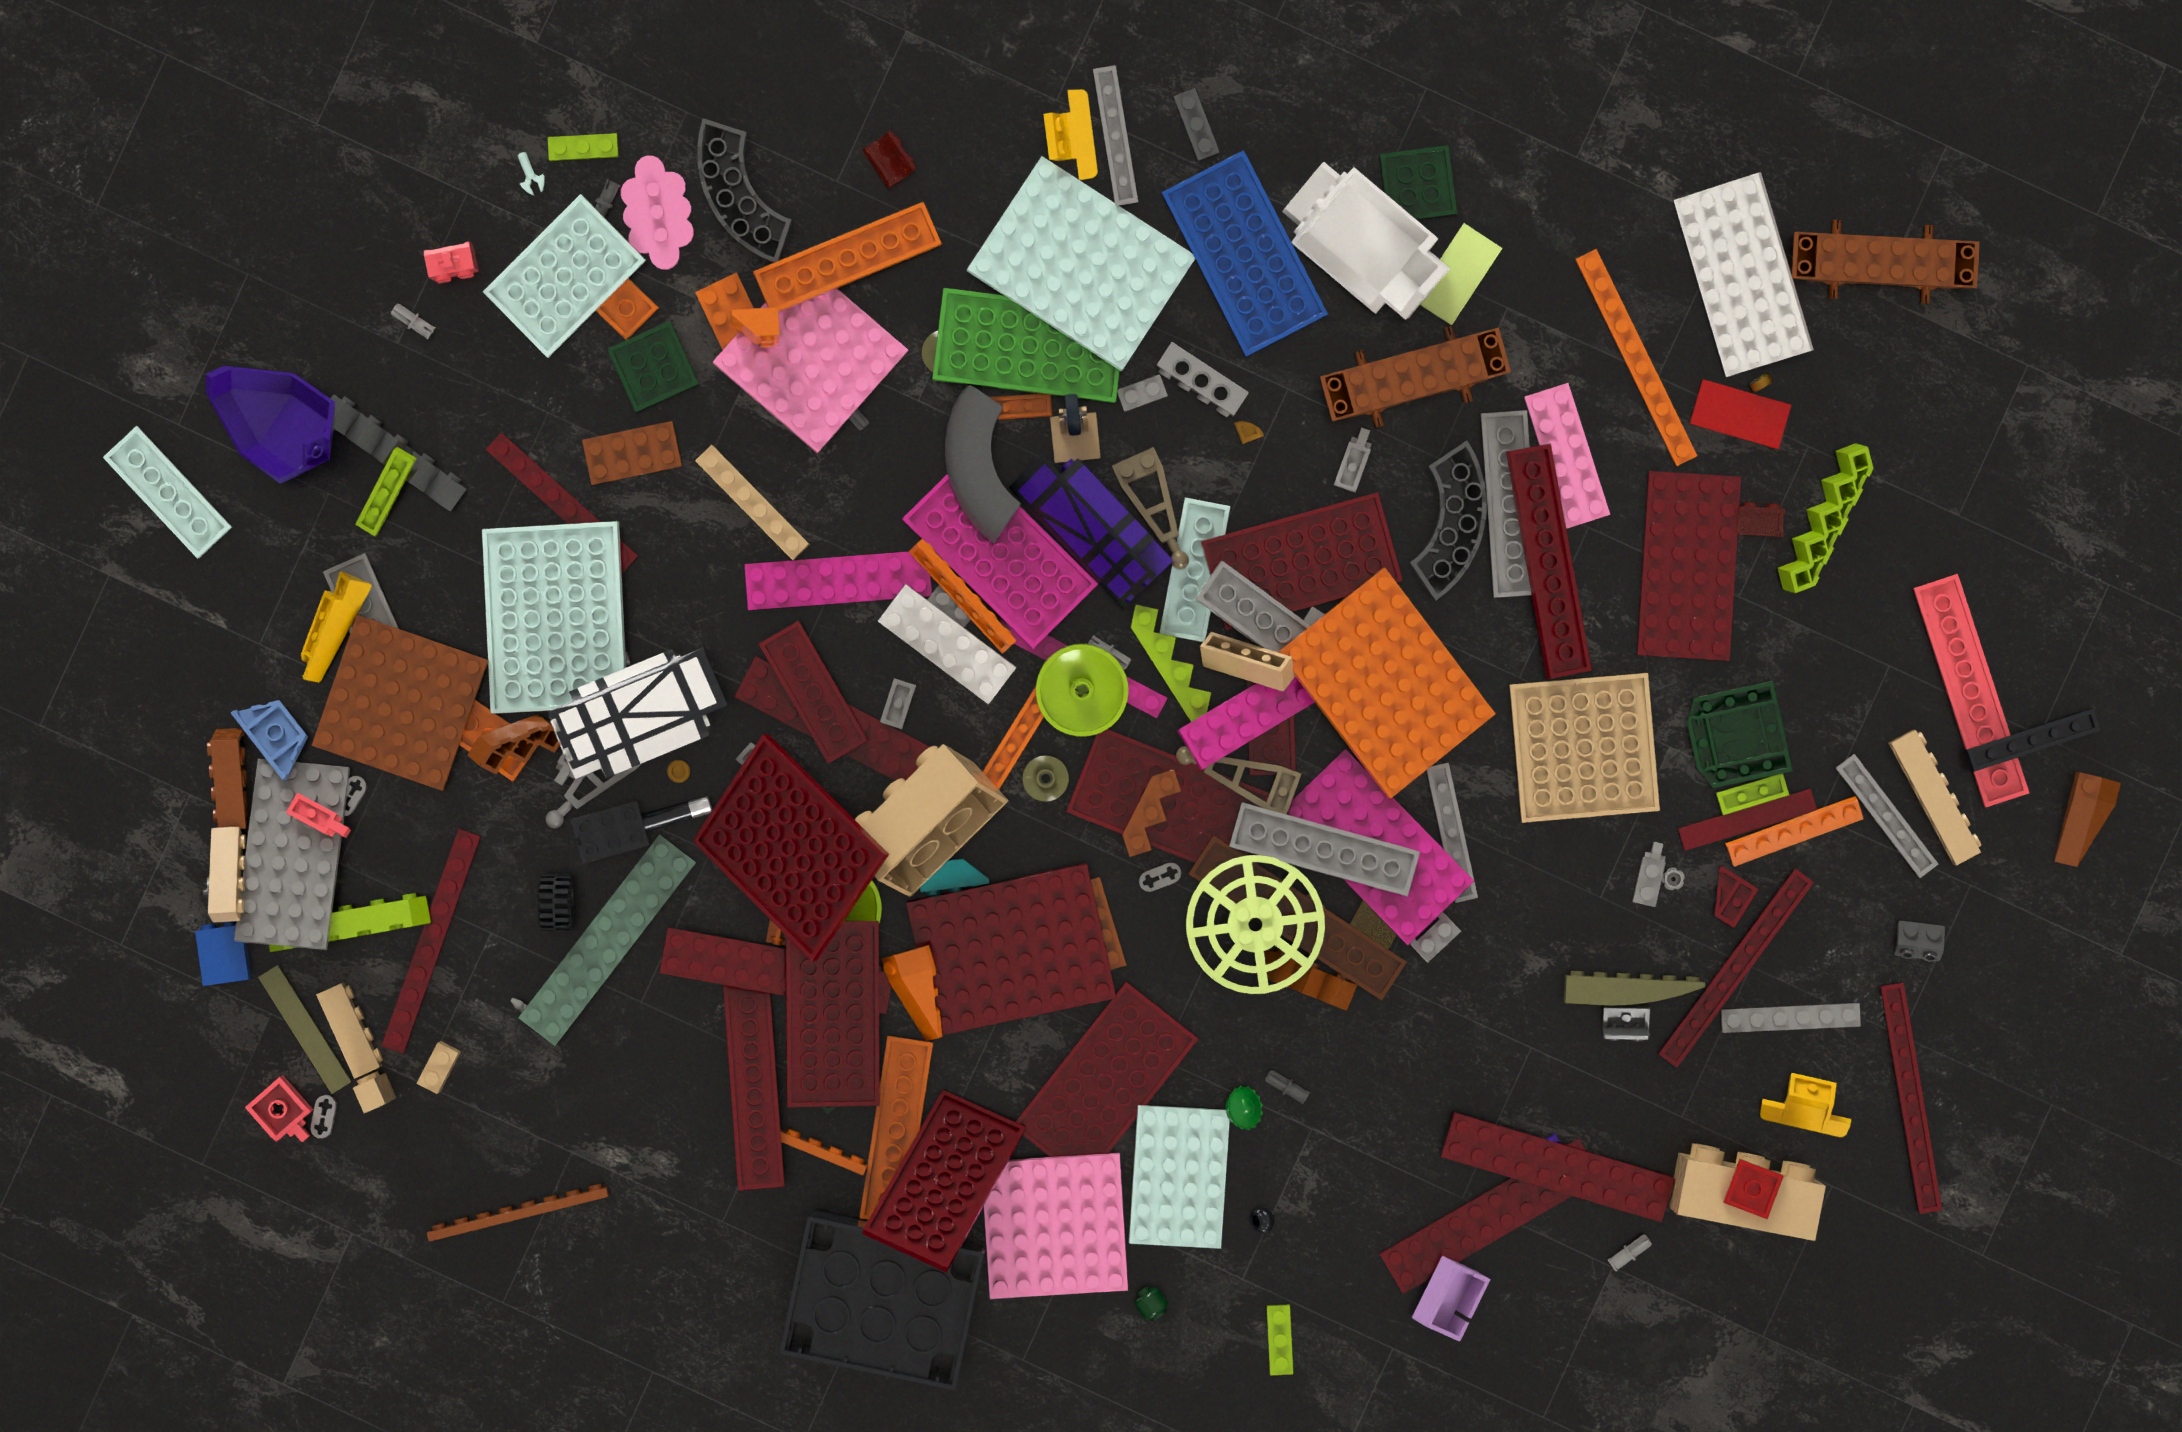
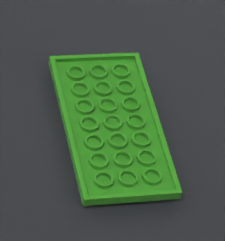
(1004, 346)

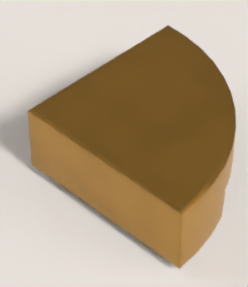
(1247, 431)

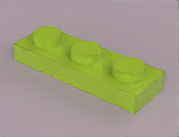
(583, 147)
(1752, 794)
(1279, 1339)

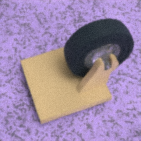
(1074, 432)

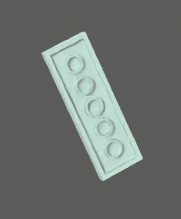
(167, 492)
(1182, 613)

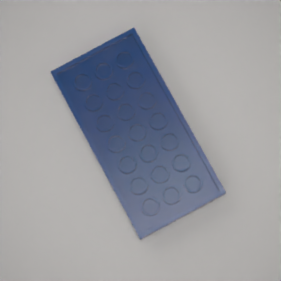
(1244, 253)

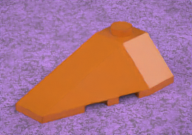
(912, 980)

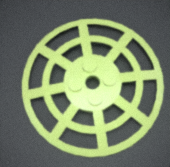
(1255, 940)

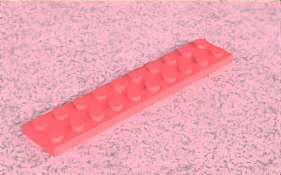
(1968, 683)

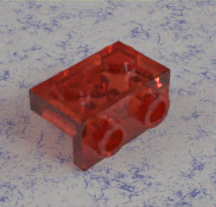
(889, 159)
(1760, 521)

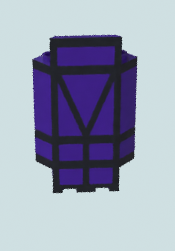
(1092, 527)

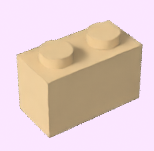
(438, 1067)

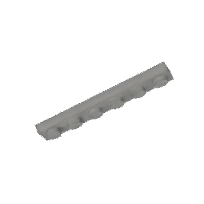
(1115, 135)
(1886, 816)
(1450, 822)
(1790, 1017)

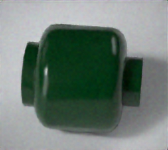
(1151, 1303)

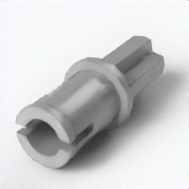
(412, 321)
(1123, 660)
(1629, 1252)

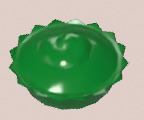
(1244, 1108)

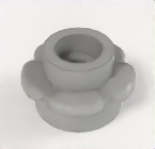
(1679, 877)

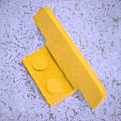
(1071, 135)
(1807, 1107)

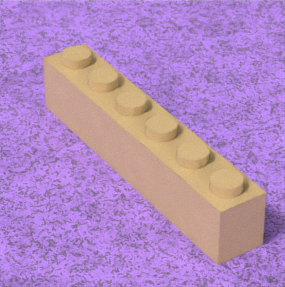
(752, 502)
(1934, 797)

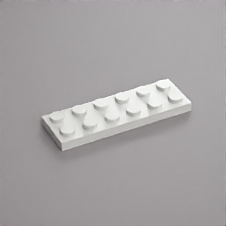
(947, 644)

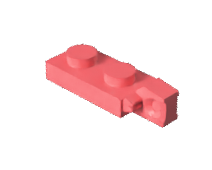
(317, 816)

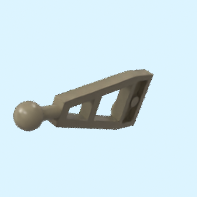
(1137, 468)
(1282, 789)

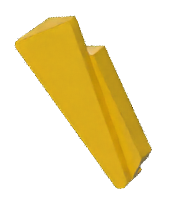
(332, 623)

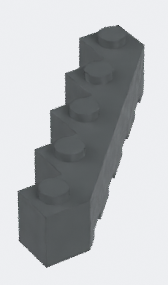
(380, 444)

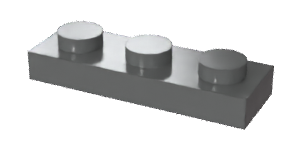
(1196, 124)

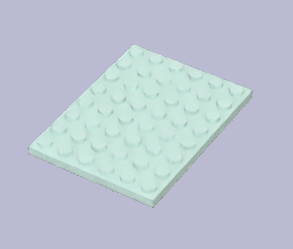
(1081, 263)
(551, 612)

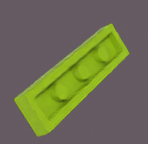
(386, 491)

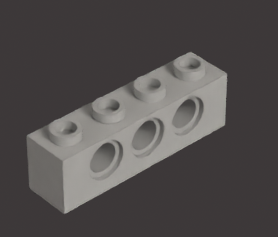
(1235, 393)

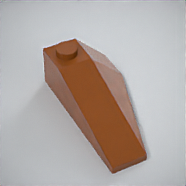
(2086, 812)

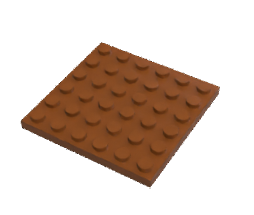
(400, 702)

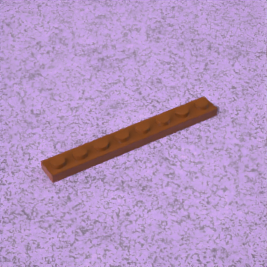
(508, 1214)

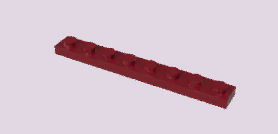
(548, 489)

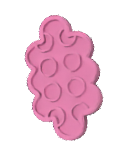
(657, 212)

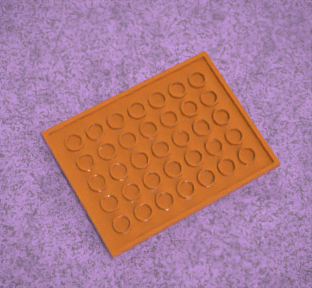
(1387, 683)

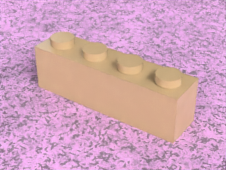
(1247, 661)
(226, 874)
(349, 1029)
(373, 1091)

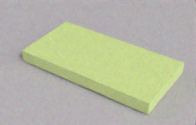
(1469, 260)

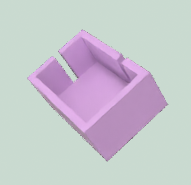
(1449, 1290)

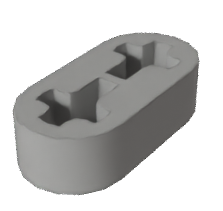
(357, 796)
(1157, 872)
(318, 1115)

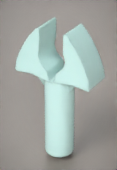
(529, 173)

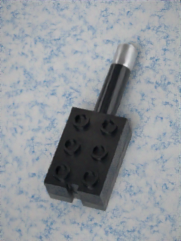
(627, 828)

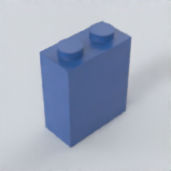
(221, 956)

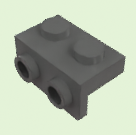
(1920, 941)
(1626, 1022)

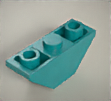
(954, 876)

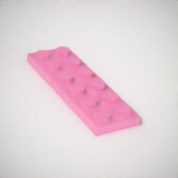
(1558, 423)

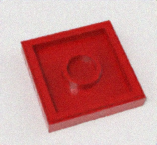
(1753, 1188)

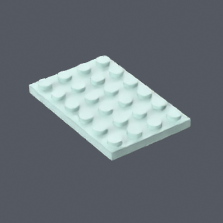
(564, 276)
(1179, 1176)

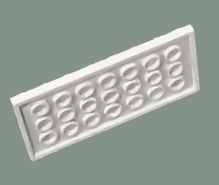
(1743, 274)

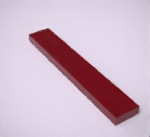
(1747, 819)

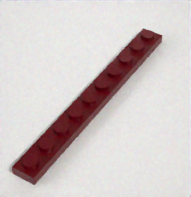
(431, 941)
(1735, 968)
(1911, 1098)

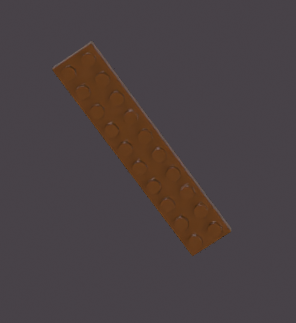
(1343, 945)

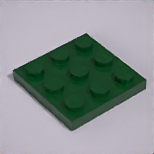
(1420, 181)
(653, 366)

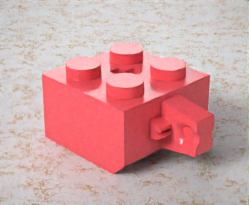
(451, 262)
(280, 1123)

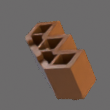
(514, 740)
(1149, 811)
(1314, 983)

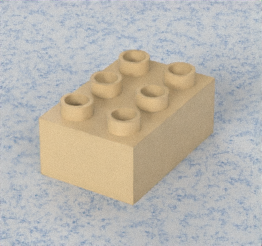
(930, 816)
(1705, 1178)

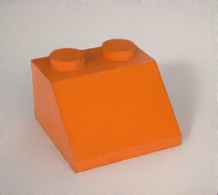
(758, 325)

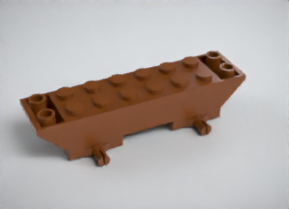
(1885, 261)
(1415, 375)

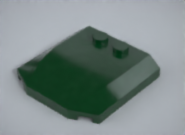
(1739, 735)

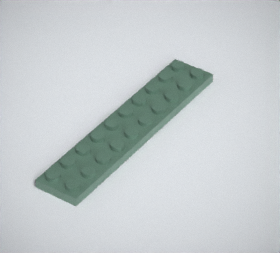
(607, 940)

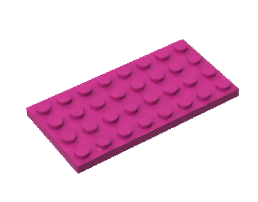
(1019, 577)
(1352, 801)

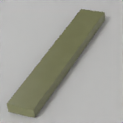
(305, 1029)

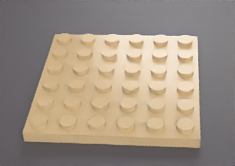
(1584, 747)

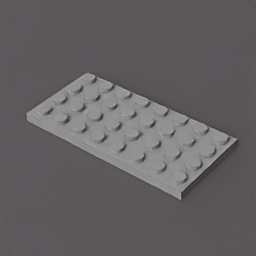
(288, 863)

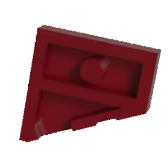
(1732, 897)

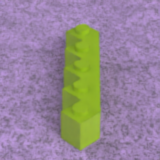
(1827, 519)
(1175, 673)
(375, 918)

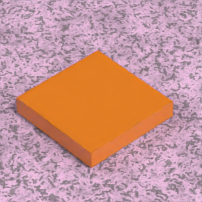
(627, 309)

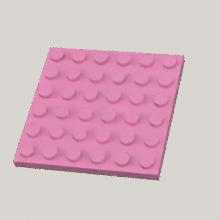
(820, 367)
(1056, 1227)

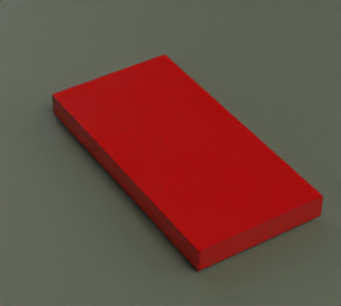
(1740, 414)

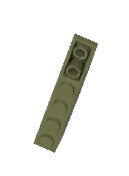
(1623, 989)

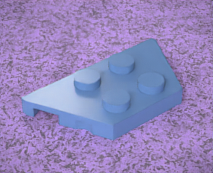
(274, 734)

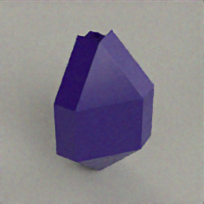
(273, 419)

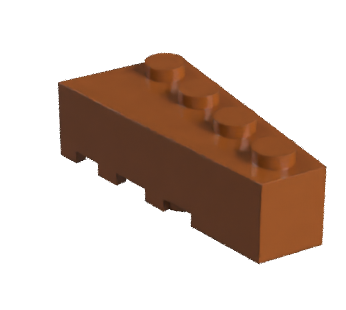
(228, 778)

